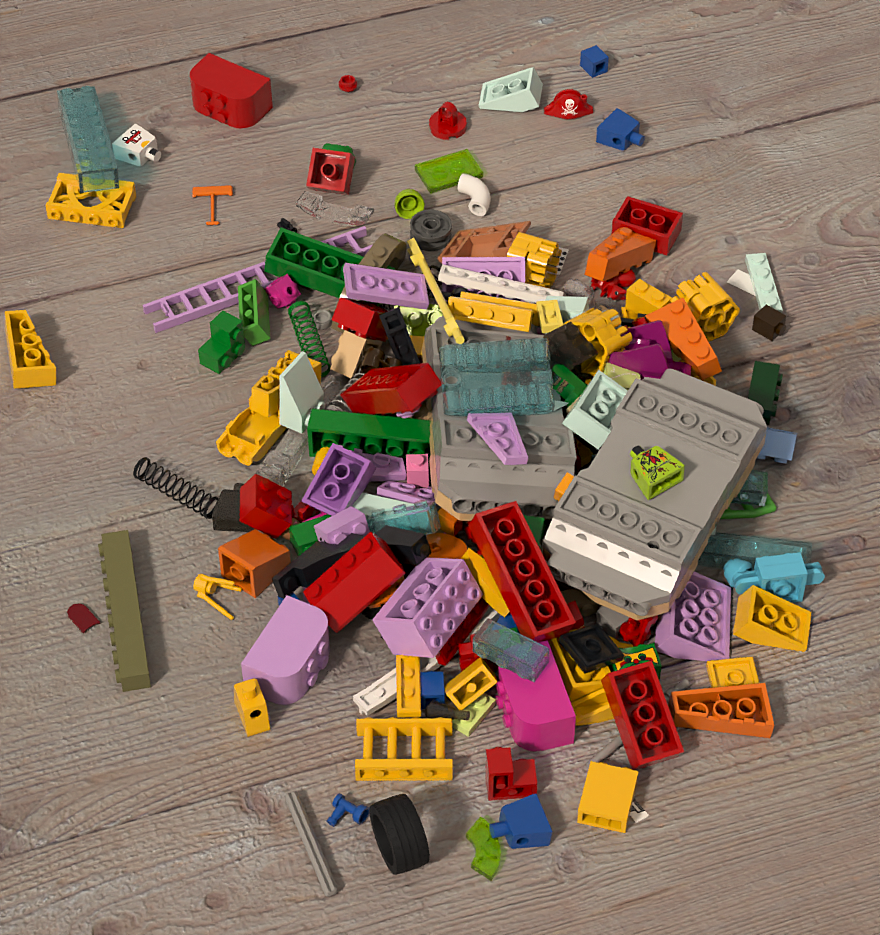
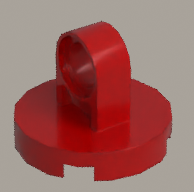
(447, 122)

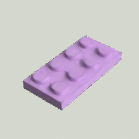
(385, 286)

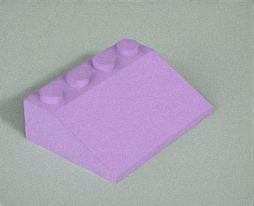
(504, 267)
(697, 622)

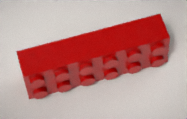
(392, 389)
(521, 573)

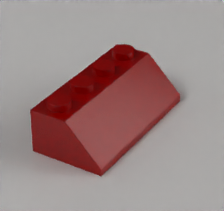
(355, 581)

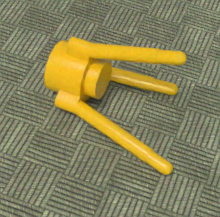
(207, 585)

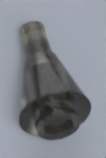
(439, 709)

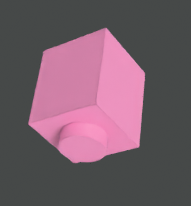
(417, 470)

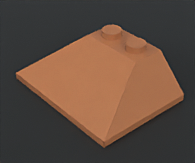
(484, 241)

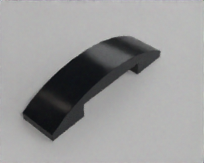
(399, 337)

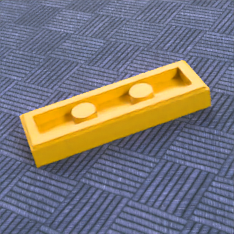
(408, 686)

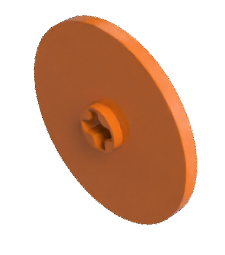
(445, 546)

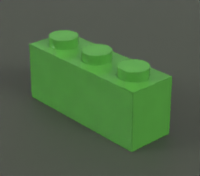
(254, 312)

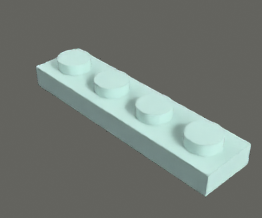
(762, 281)

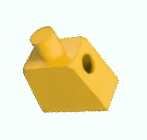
(247, 699)

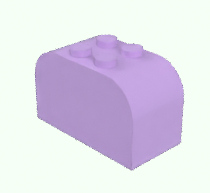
(289, 652)

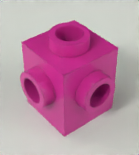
(282, 291)

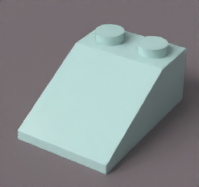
(512, 92)
(299, 394)
(595, 409)

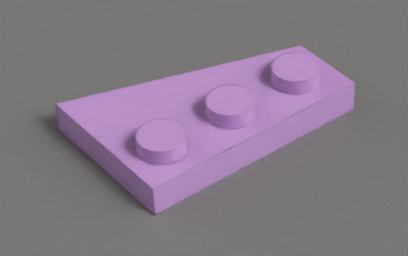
(500, 435)
(405, 492)

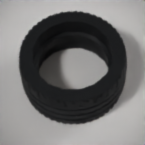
(399, 834)

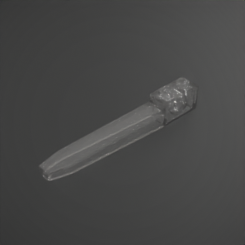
(283, 460)

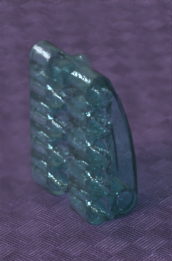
(497, 377)

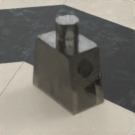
(227, 511)

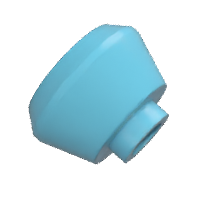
(735, 566)

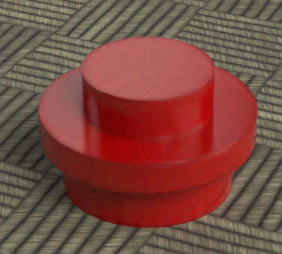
(347, 83)

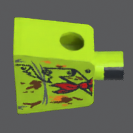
(655, 470)

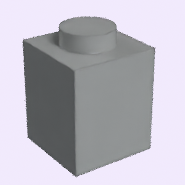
(611, 621)

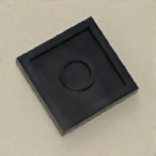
(591, 648)

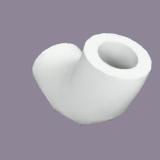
(477, 191)

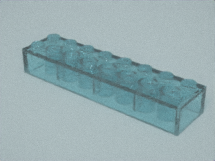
(87, 139)

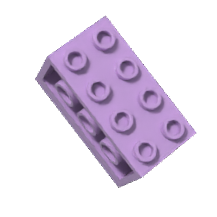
(428, 607)

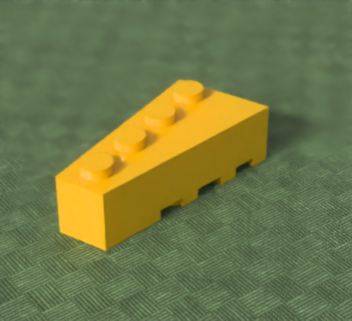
(27, 356)
(267, 390)

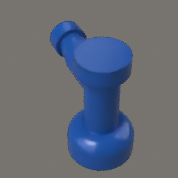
(359, 813)

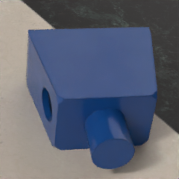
(619, 131)
(523, 824)

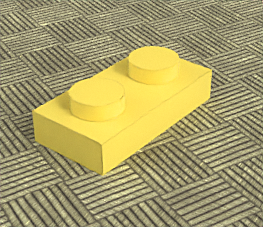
(549, 315)

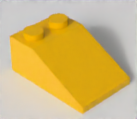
(771, 620)

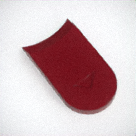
(82, 617)

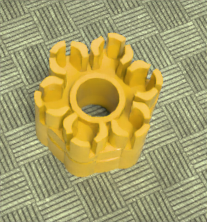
(537, 254)
(709, 305)
(602, 334)

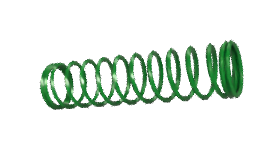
(292, 317)

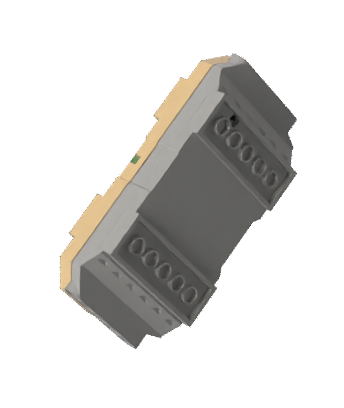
(466, 470)
(641, 550)

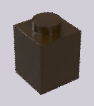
(769, 322)

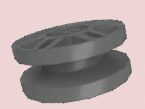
(431, 229)

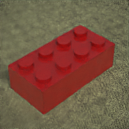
(642, 715)

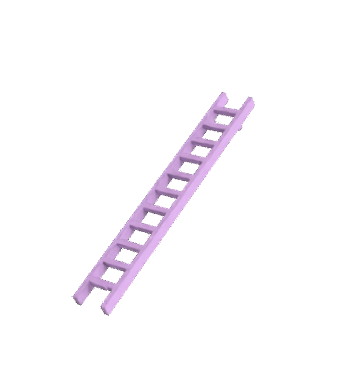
(222, 282)

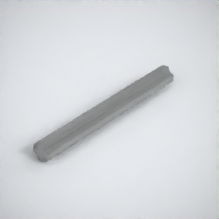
(311, 844)

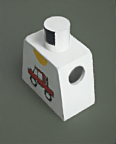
(136, 146)

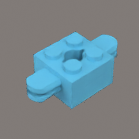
(781, 575)

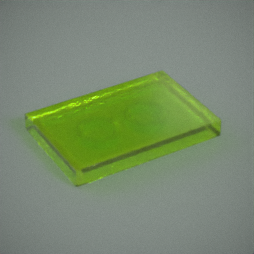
(446, 170)

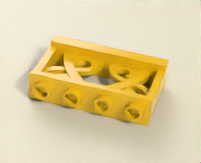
(100, 214)

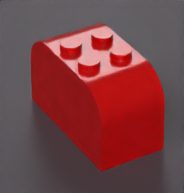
(229, 92)

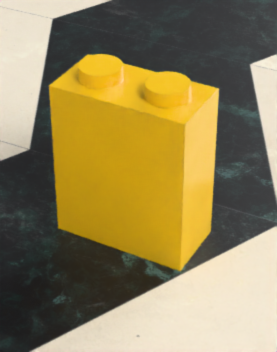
(607, 796)

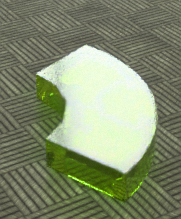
(486, 848)

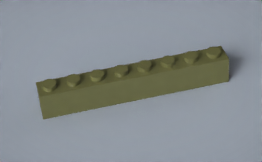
(125, 609)

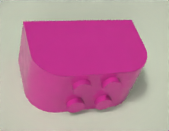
(536, 711)

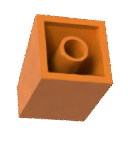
(252, 561)

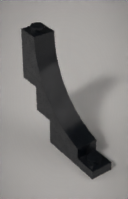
(406, 545)

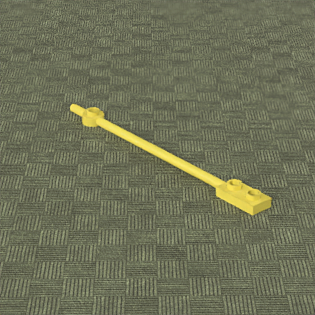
(418, 259)

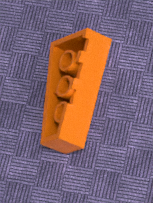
(687, 338)
(724, 709)

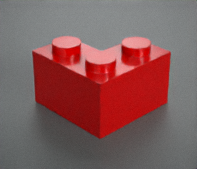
(509, 778)

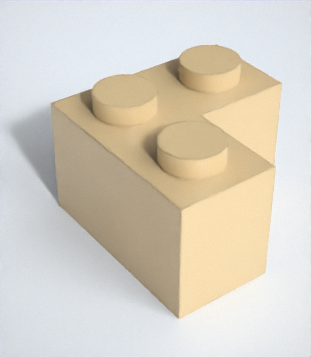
(351, 353)

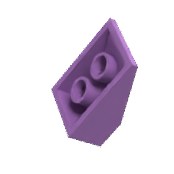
(338, 481)

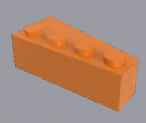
(618, 254)

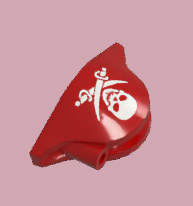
(569, 105)

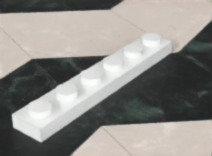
(492, 284)

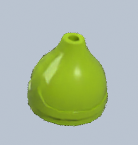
(408, 203)

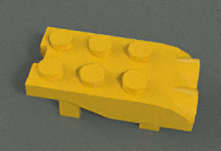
(250, 436)

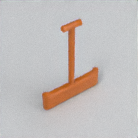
(212, 191)

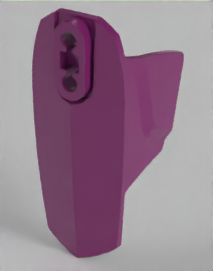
(648, 352)

